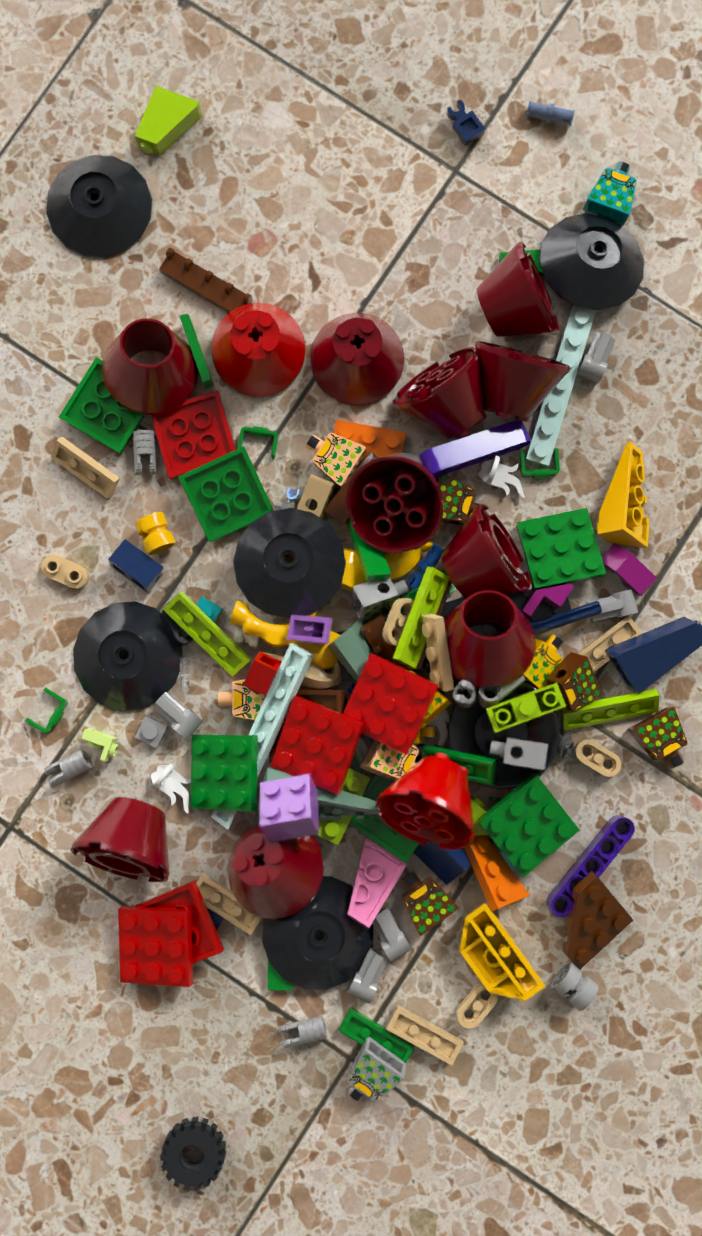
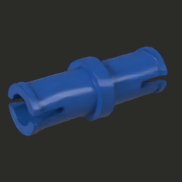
(430, 560)

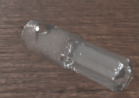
(184, 675)

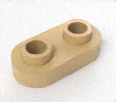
(64, 572)
(397, 620)
(596, 758)
(479, 1006)

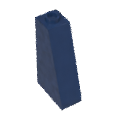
(655, 652)

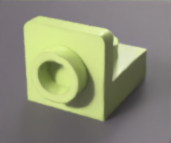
(98, 739)

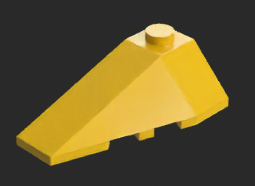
(622, 510)

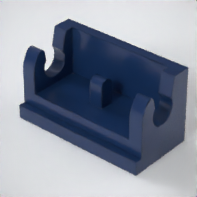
(136, 566)

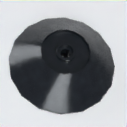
(102, 225)
(584, 275)
(289, 587)
(151, 659)
(472, 734)
(313, 961)

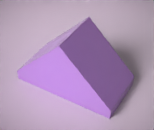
(310, 629)

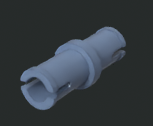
(550, 113)

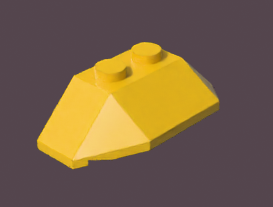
(497, 957)

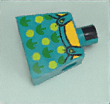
(613, 194)

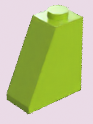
(166, 120)

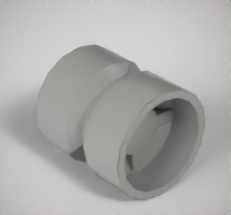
(578, 989)

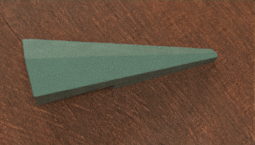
(352, 649)
(330, 804)

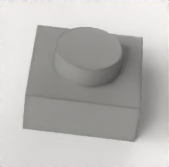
(151, 731)

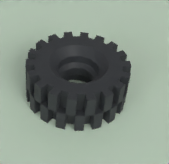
(207, 1140)

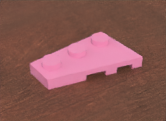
(374, 881)

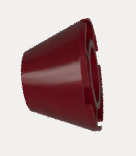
(517, 298)
(149, 387)
(484, 557)
(489, 659)
(127, 840)

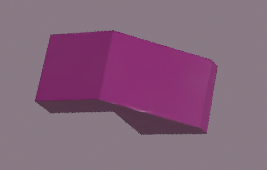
(629, 569)
(554, 596)

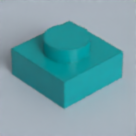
(209, 608)

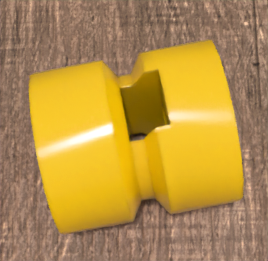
(155, 534)

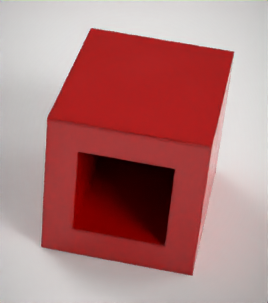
(262, 673)

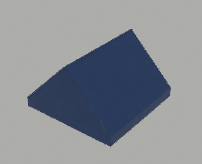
(443, 862)

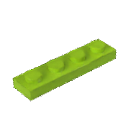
(426, 602)
(206, 633)
(611, 709)

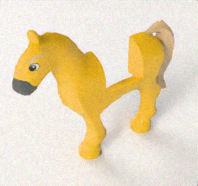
(324, 658)

